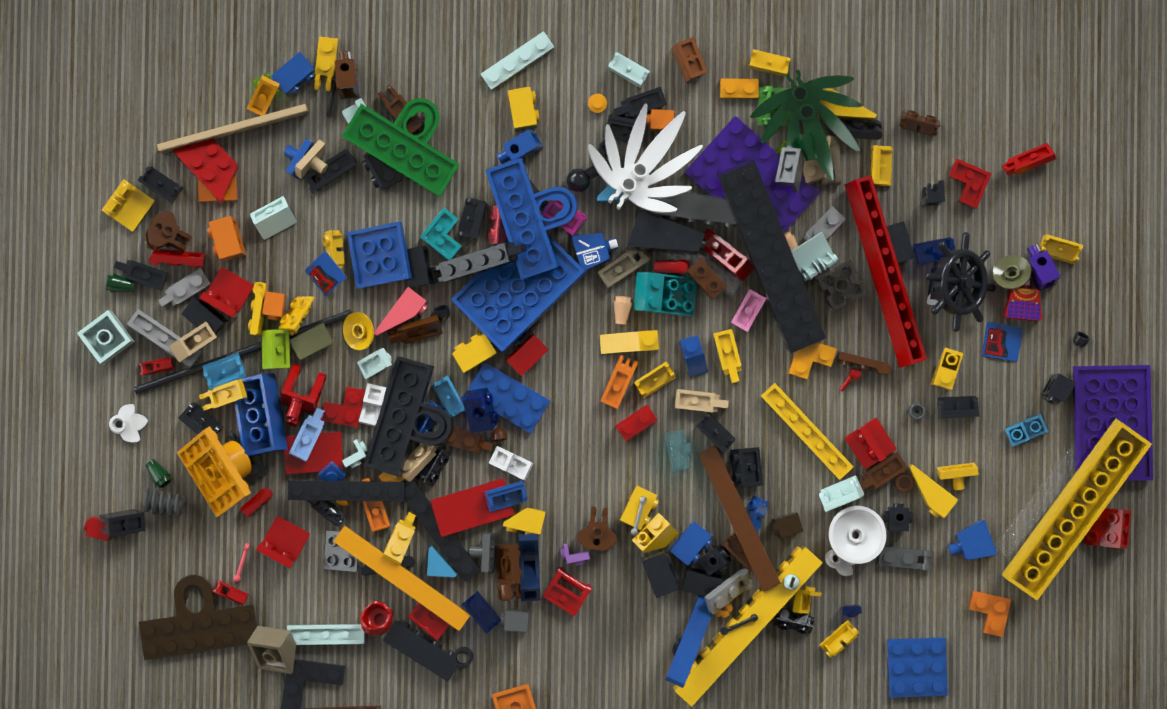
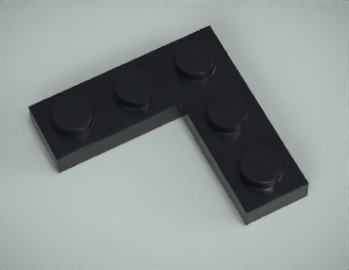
(308, 671)

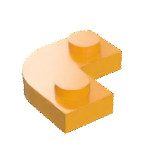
(805, 357)

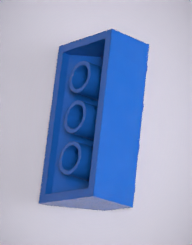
(260, 416)

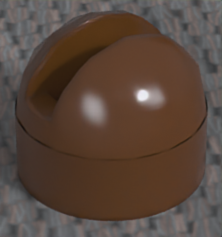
(499, 435)

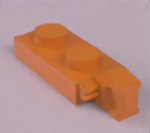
(376, 514)

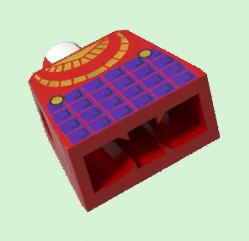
(1023, 304)

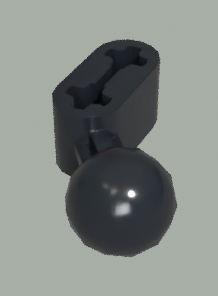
(579, 179)

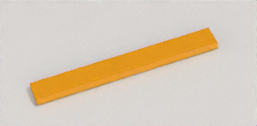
(402, 578)

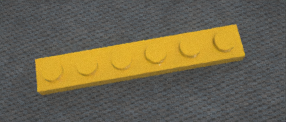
(807, 431)

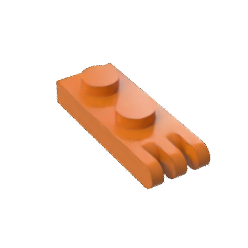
(618, 382)

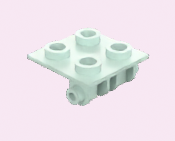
(814, 256)

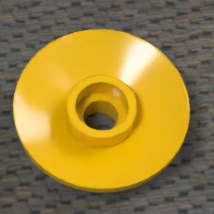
(358, 331)

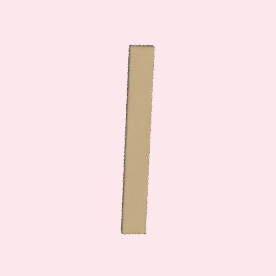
(234, 128)

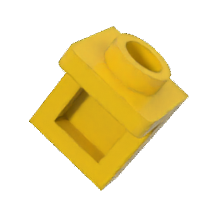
(803, 598)

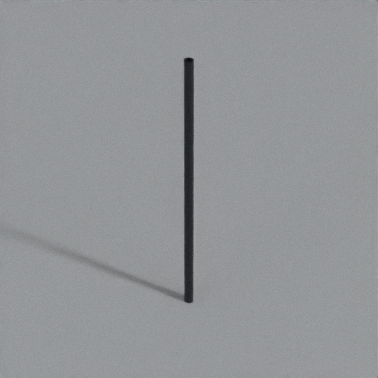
(242, 352)

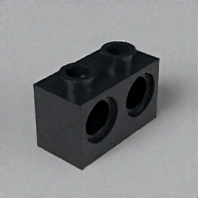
(1058, 389)

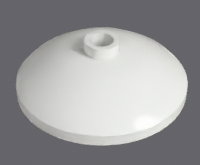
(870, 534)

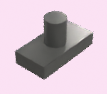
(486, 552)

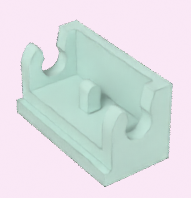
(628, 70)
(841, 493)

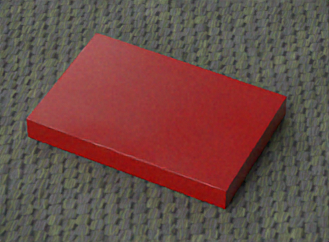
(326, 449)

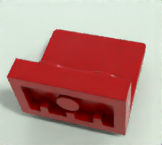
(227, 292)
(1110, 529)
(283, 542)

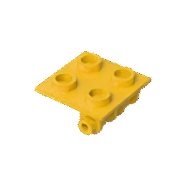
(128, 205)
(299, 309)

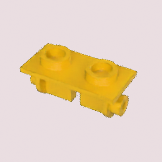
(334, 241)
(845, 633)

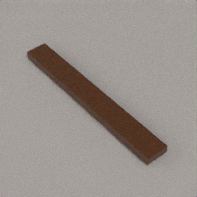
(739, 518)

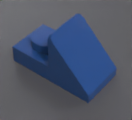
(693, 356)

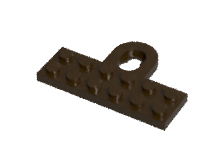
(196, 631)

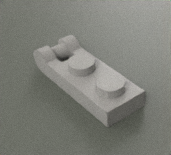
(728, 590)

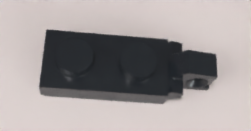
(632, 106)
(143, 274)

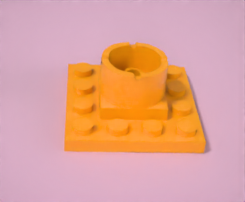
(217, 470)

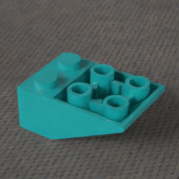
(665, 294)

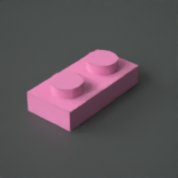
(748, 310)

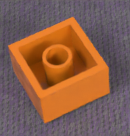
(226, 239)

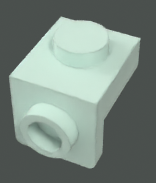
(354, 460)

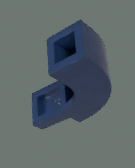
(530, 567)

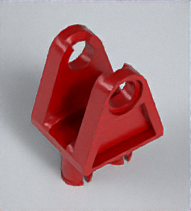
(299, 403)

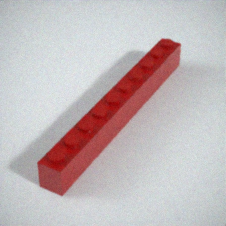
(885, 271)

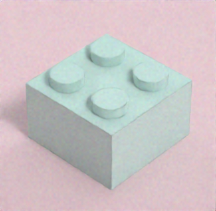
(105, 337)

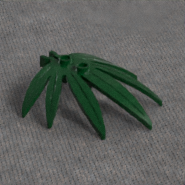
(804, 104)

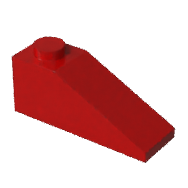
(727, 255)

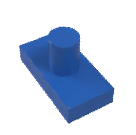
(296, 155)

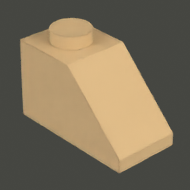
(192, 341)

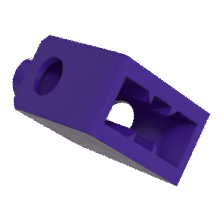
(1045, 275)

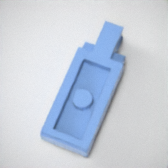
(308, 435)

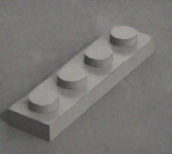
(158, 335)

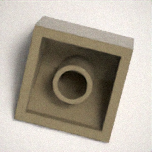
(273, 649)

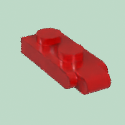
(1029, 160)

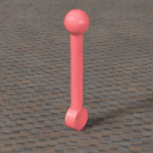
(237, 578)

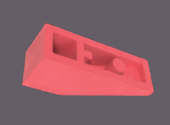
(405, 309)

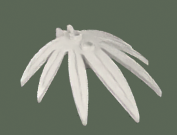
(634, 178)

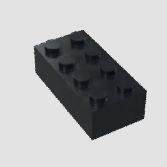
(659, 573)

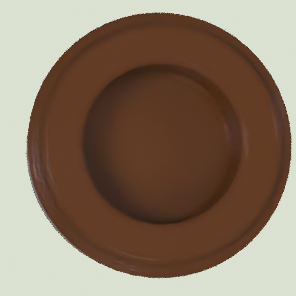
(903, 482)

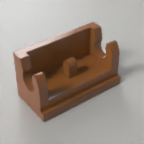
(689, 59)

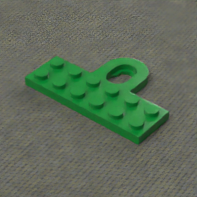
(399, 148)

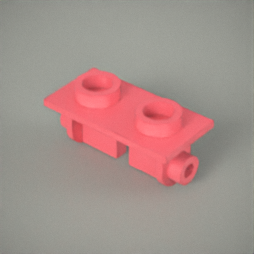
(496, 233)

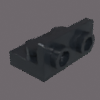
(383, 174)
(746, 467)

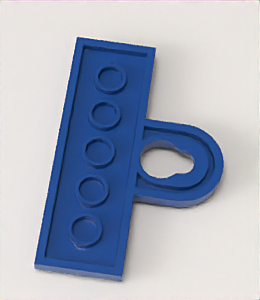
(522, 215)

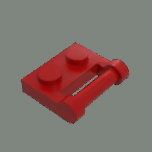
(562, 596)

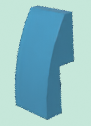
(1026, 430)

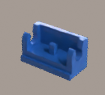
(506, 496)

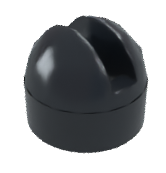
(442, 312)
(1081, 339)

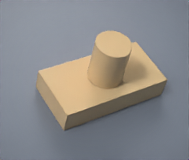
(312, 160)

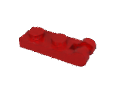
(177, 257)

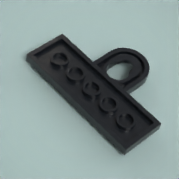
(400, 415)

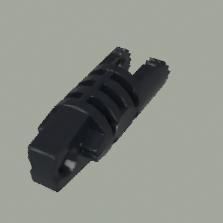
(328, 511)

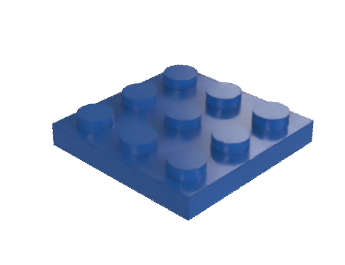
(379, 255)
(917, 667)

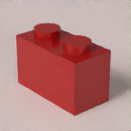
(636, 422)

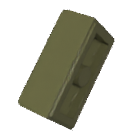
(311, 341)

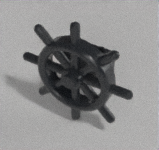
(953, 281)

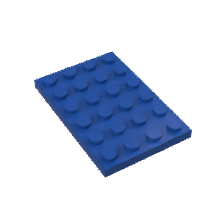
(509, 306)

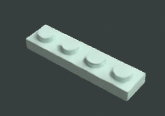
(517, 60)
(327, 634)

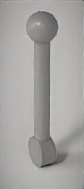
(634, 531)

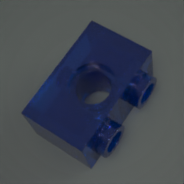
(477, 420)

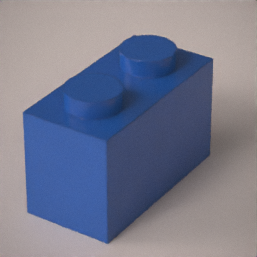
(294, 74)
(690, 543)

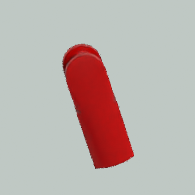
(671, 266)
(159, 365)
(257, 501)
(233, 594)

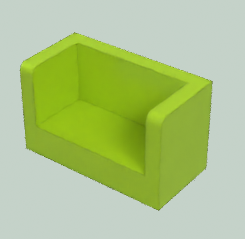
(275, 349)

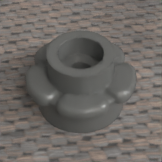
(921, 411)

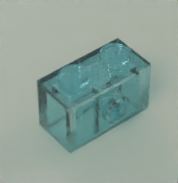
(678, 450)

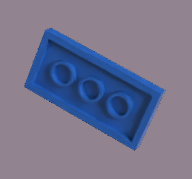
(511, 397)

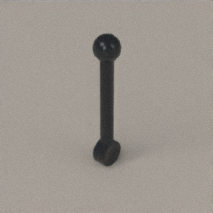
(331, 97)
(724, 631)

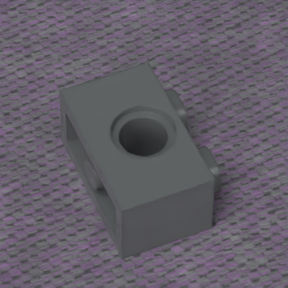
(515, 620)

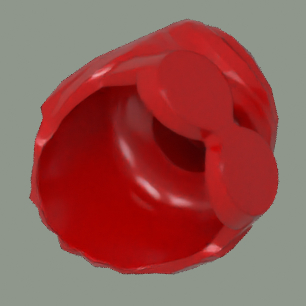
(376, 618)

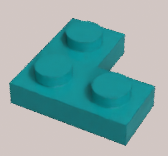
(437, 235)

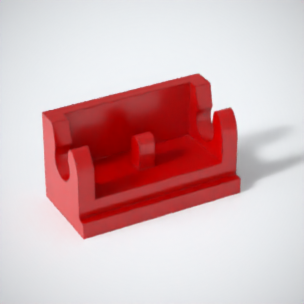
(527, 355)

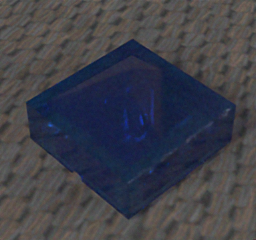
(850, 610)

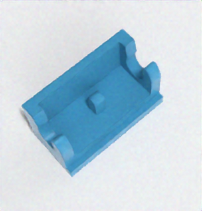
(224, 371)
(449, 396)

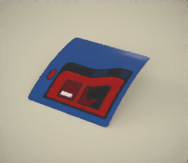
(325, 273)
(1002, 341)

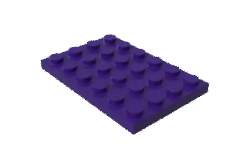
(737, 145)
(1108, 395)

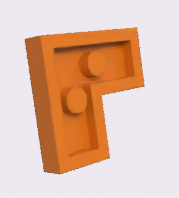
(995, 608)

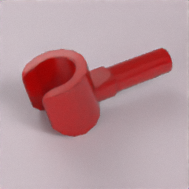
(855, 374)

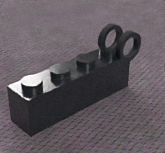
(424, 651)

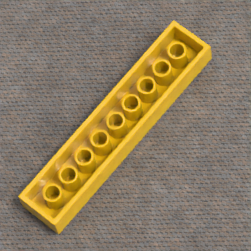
(1076, 509)
(765, 605)

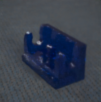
(929, 251)
(481, 612)

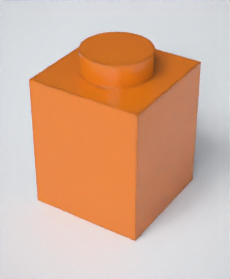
(659, 119)
(274, 305)

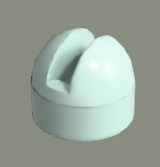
(787, 580)

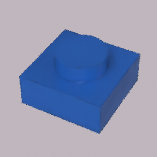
(332, 473)

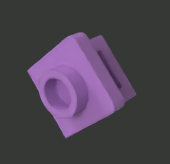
(579, 558)

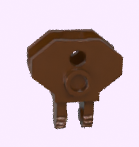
(166, 232)
(599, 531)

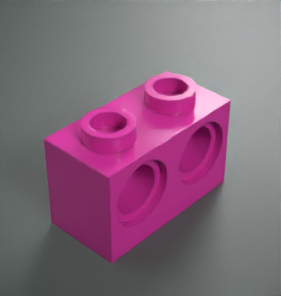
(572, 227)

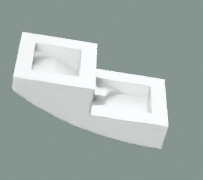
(372, 404)
(511, 463)

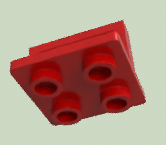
(870, 443)

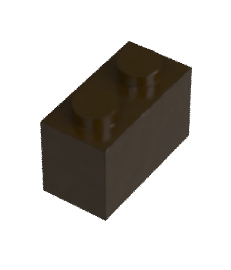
(787, 525)

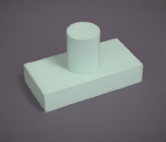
(374, 363)

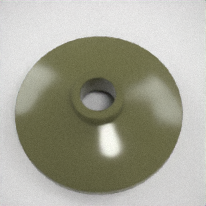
(1012, 265)

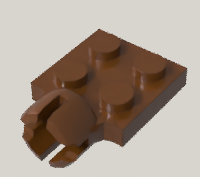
(508, 571)

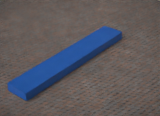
(689, 643)

